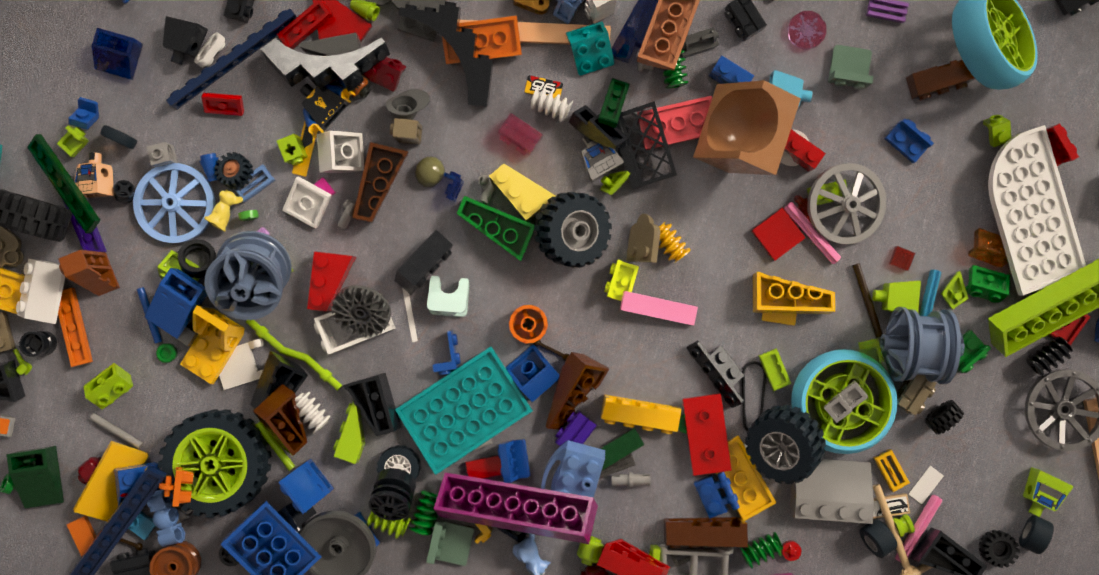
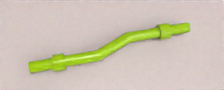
(263, 333)

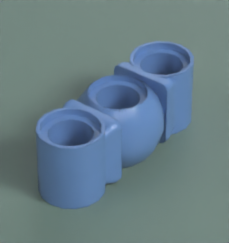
(166, 519)

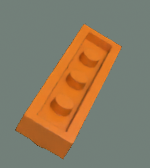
(73, 329)

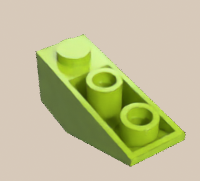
(352, 437)

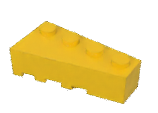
(783, 296)

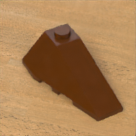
(575, 382)

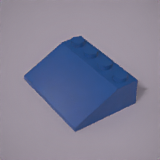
(270, 545)

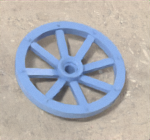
(177, 205)

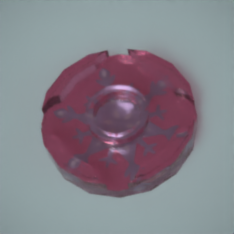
(806, 30)

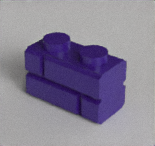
(577, 429)

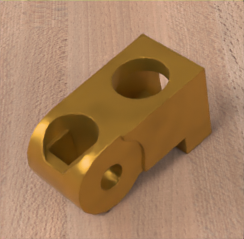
(536, 6)

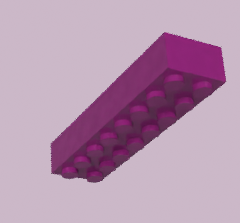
(517, 507)

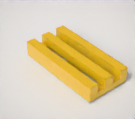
(883, 456)

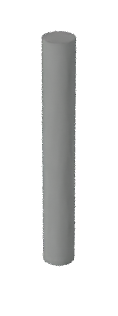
(116, 431)

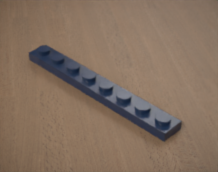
(226, 63)
(119, 521)

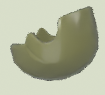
(429, 171)

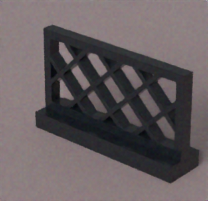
(629, 155)

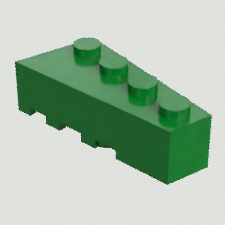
(500, 227)

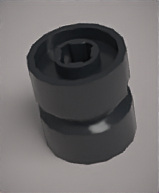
(37, 343)

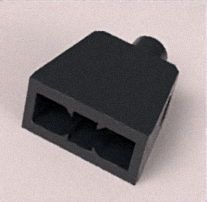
(182, 38)

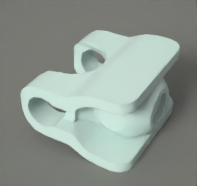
(446, 304)

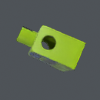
(1045, 491)

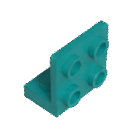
(591, 48)

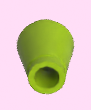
(365, 9)

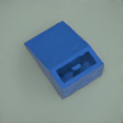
(175, 302)
(305, 486)

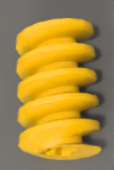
(672, 243)

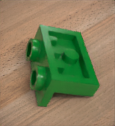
(988, 284)
(973, 352)

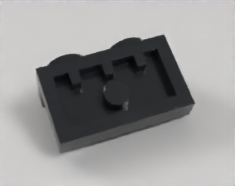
(239, 10)

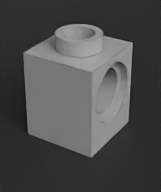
(161, 154)

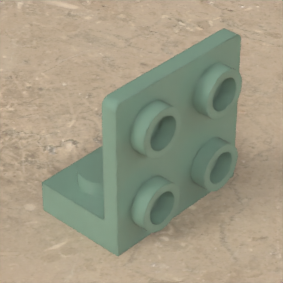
(450, 543)

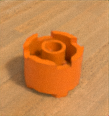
(519, 317)

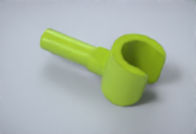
(24, 367)

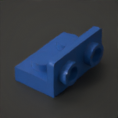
(909, 140)

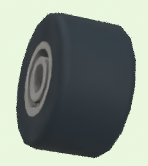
(1036, 534)
(878, 538)

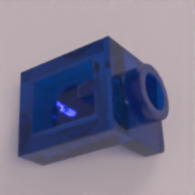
(453, 189)

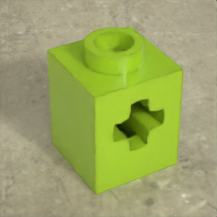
(286, 146)

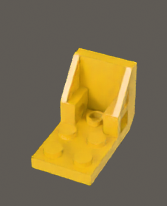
(213, 345)

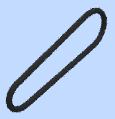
(743, 391)

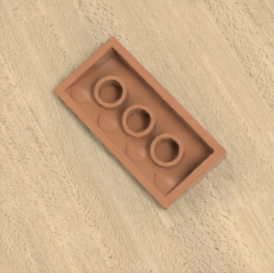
(667, 33)

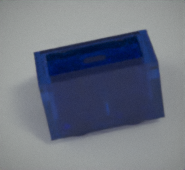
(115, 53)

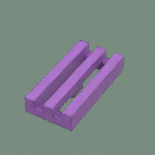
(895, 3)

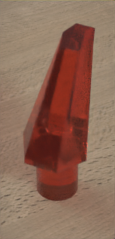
(802, 204)

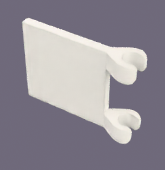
(241, 366)

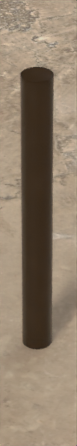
(867, 300)

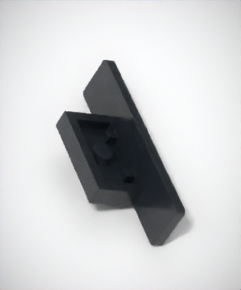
(720, 370)

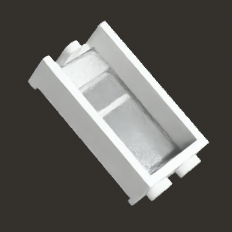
(338, 339)

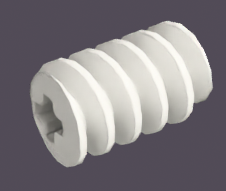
(550, 104)
(311, 412)

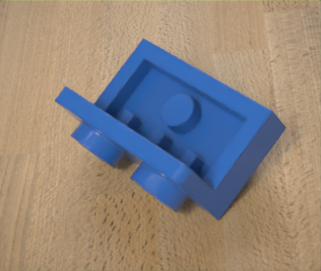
(514, 460)

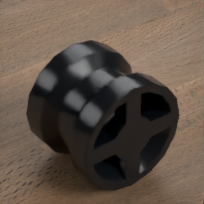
(124, 186)

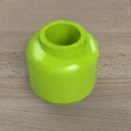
(590, 552)

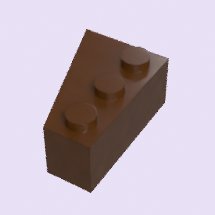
(939, 80)
(282, 419)

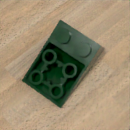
(36, 476)

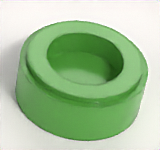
(248, 215)

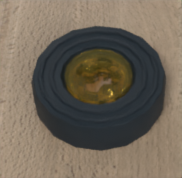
(118, 136)

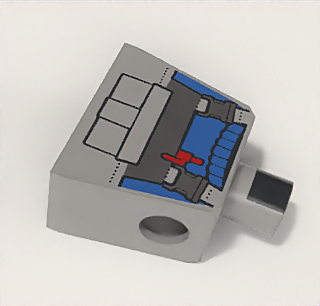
(599, 159)

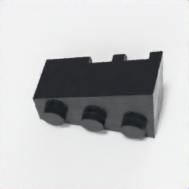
(423, 262)
(10, 382)

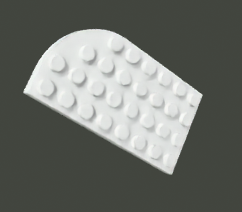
(1033, 212)

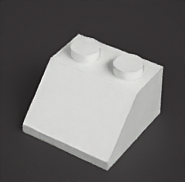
(340, 152)

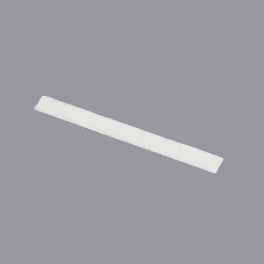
(410, 315)

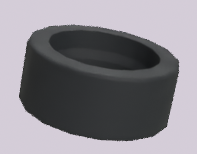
(192, 246)

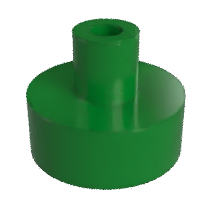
(7, 485)

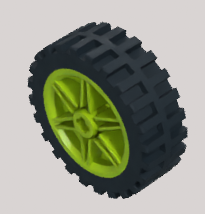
(229, 432)

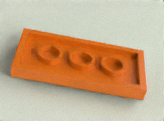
(494, 38)

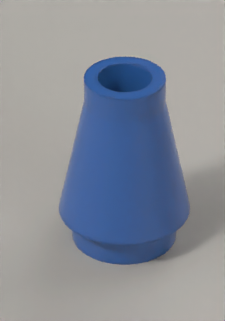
(208, 164)

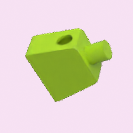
(898, 295)

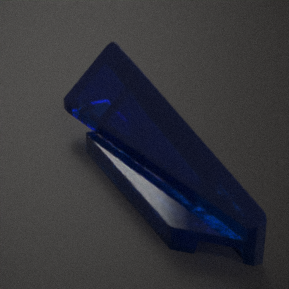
(634, 30)

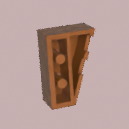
(89, 270)

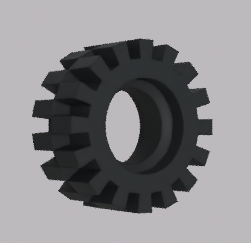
(944, 417)
(1010, 548)

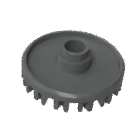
(361, 310)

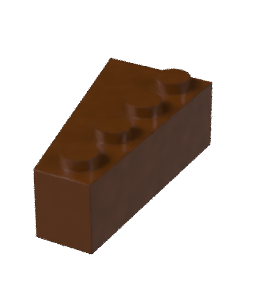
(377, 179)
(705, 532)

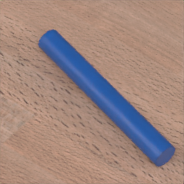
(145, 305)

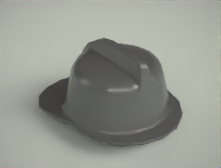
(407, 104)

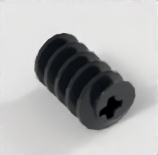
(1049, 356)

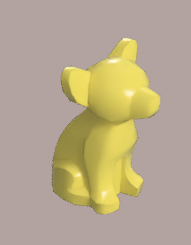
(221, 213)

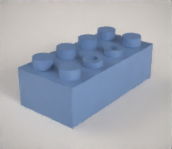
(578, 469)

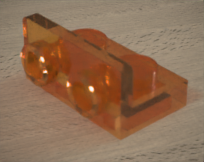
(988, 248)

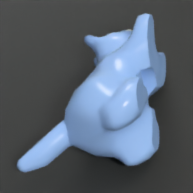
(528, 553)

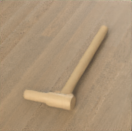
(907, 568)

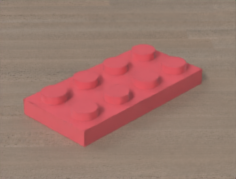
(679, 121)

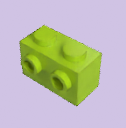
(108, 386)

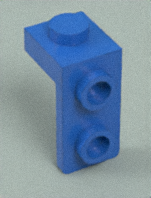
(445, 367)

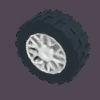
(400, 458)

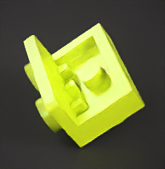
(622, 279)

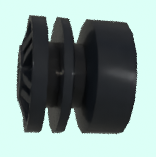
(392, 494)

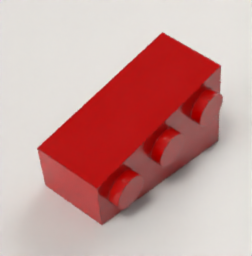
(327, 279)
(628, 560)

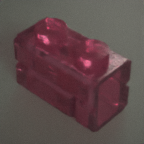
(519, 134)

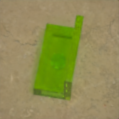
(872, 344)

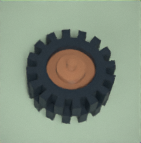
(234, 170)

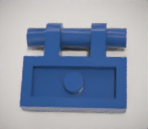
(711, 496)

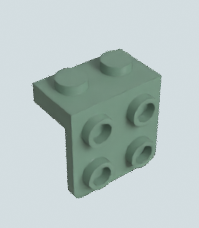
(850, 67)

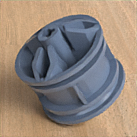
(251, 293)
(922, 345)

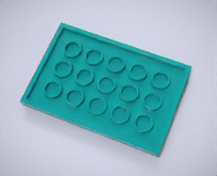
(463, 410)

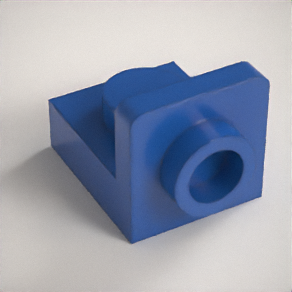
(85, 115)

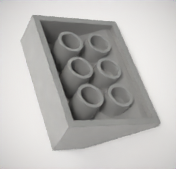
(835, 493)

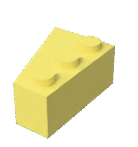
(520, 191)

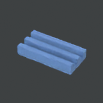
(259, 188)

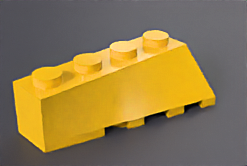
(641, 413)

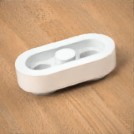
(209, 50)

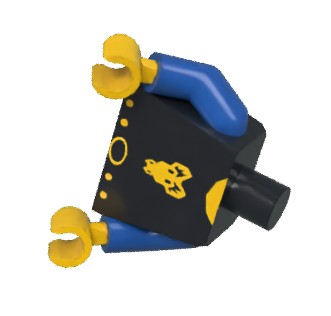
(323, 106)

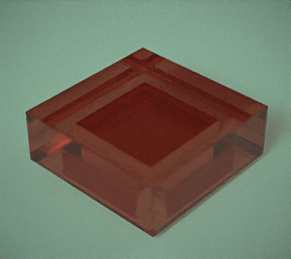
(901, 258)

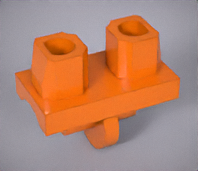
(179, 496)

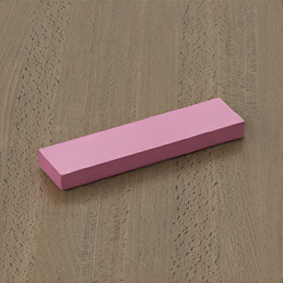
(658, 308)

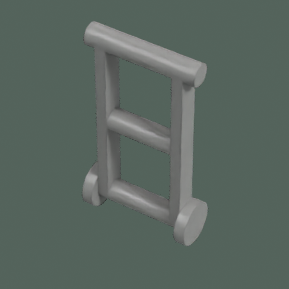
(722, 552)

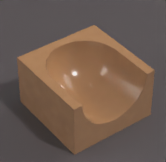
(747, 127)

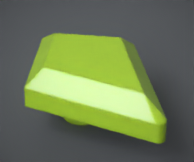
(614, 182)
(955, 291)

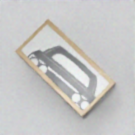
(897, 504)

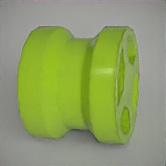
(904, 525)

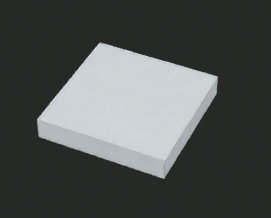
(306, 202)

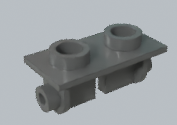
(700, 41)

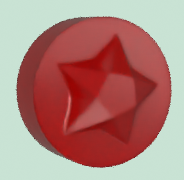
(791, 550)

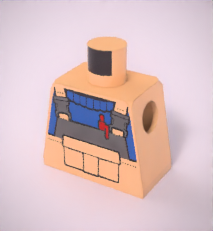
(94, 177)

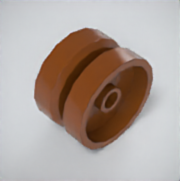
(176, 560)

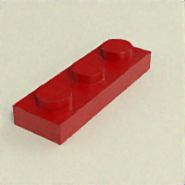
(305, 24)

